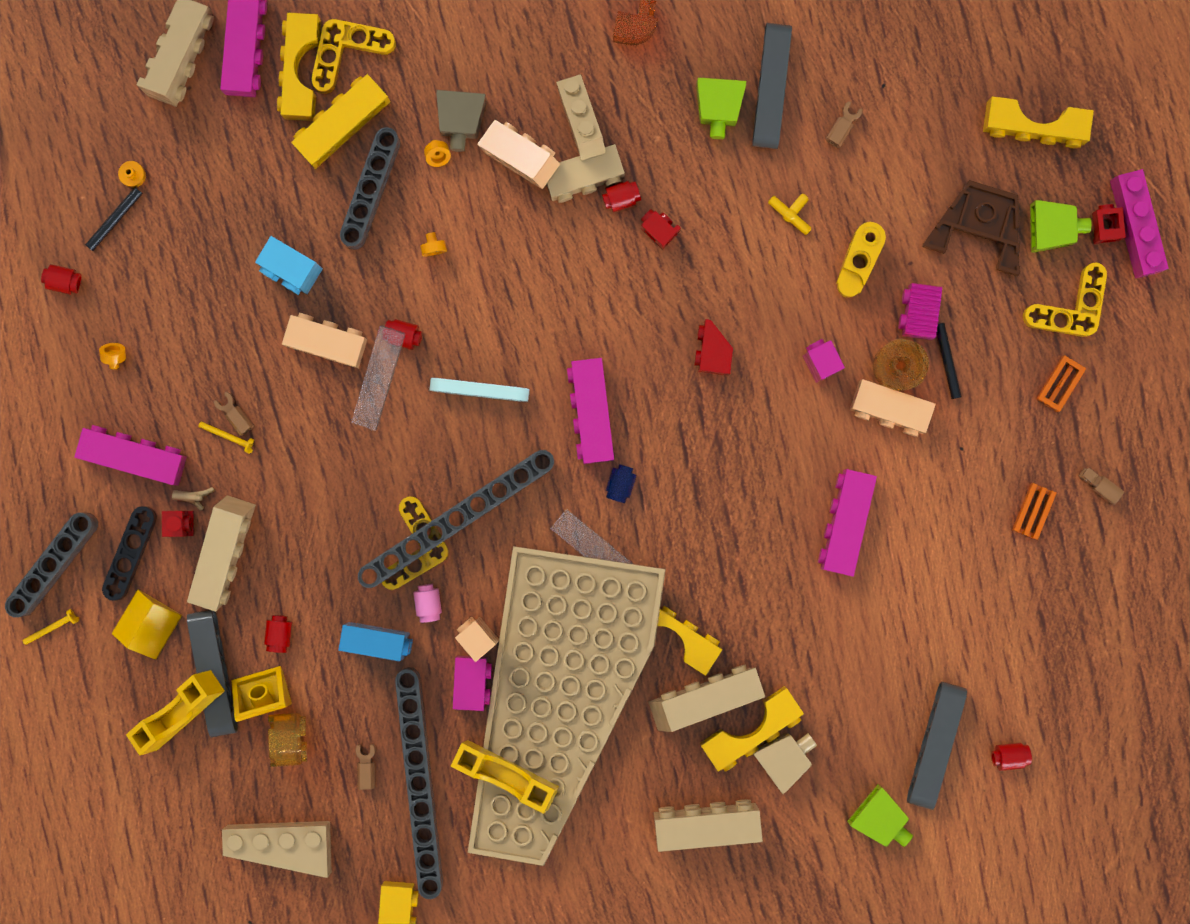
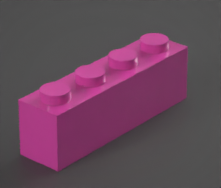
(242, 47)
(1140, 224)
(592, 411)
(130, 456)
(848, 522)

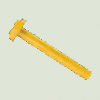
(247, 444)
(69, 618)

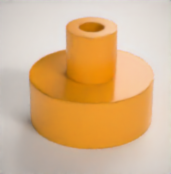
(437, 153)
(132, 174)
(433, 246)
(112, 354)

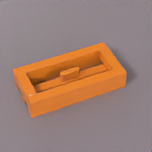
(1071, 365)
(1044, 513)

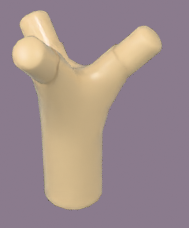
(192, 497)

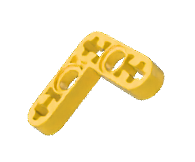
(344, 39)
(1081, 310)
(427, 561)

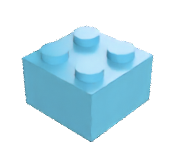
(289, 265)

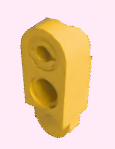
(850, 278)

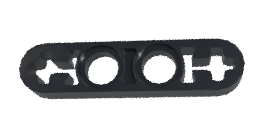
(126, 551)

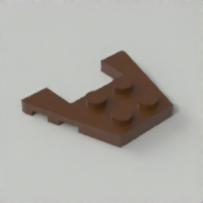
(985, 214)

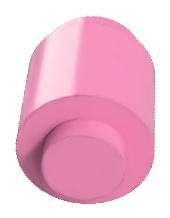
(427, 603)

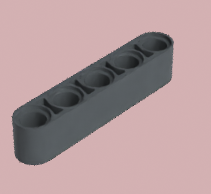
(772, 85)
(368, 176)
(40, 570)
(208, 656)
(937, 745)

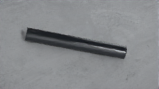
(113, 219)
(948, 361)

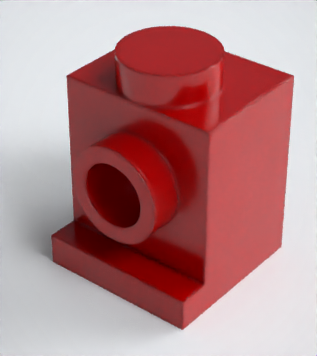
(1115, 217)
(659, 228)
(177, 523)

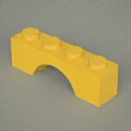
(301, 35)
(1006, 118)
(699, 650)
(191, 700)
(779, 712)
(490, 767)

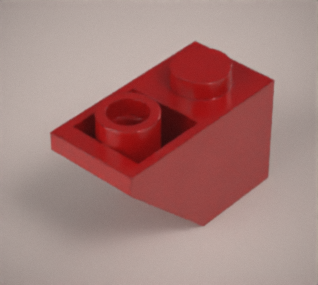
(715, 350)

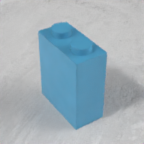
(375, 641)

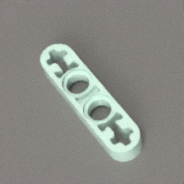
(479, 389)

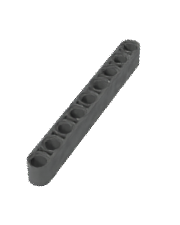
(465, 509)
(417, 795)

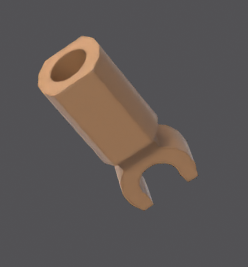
(842, 127)
(235, 415)
(1102, 486)
(365, 768)

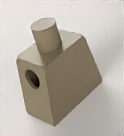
(460, 116)

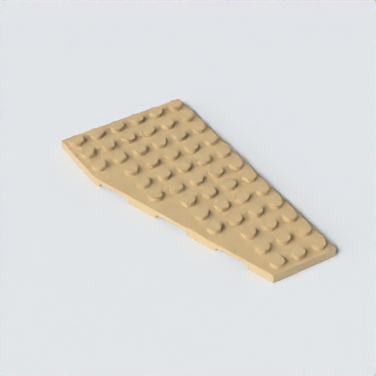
(561, 678)

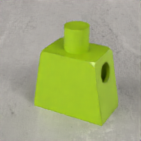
(719, 103)
(1055, 225)
(881, 819)

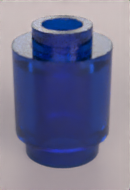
(620, 483)

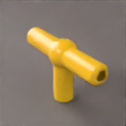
(790, 214)

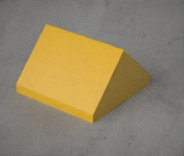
(146, 625)
(260, 693)

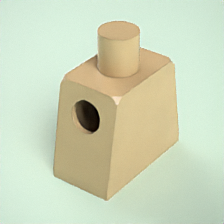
(785, 759)

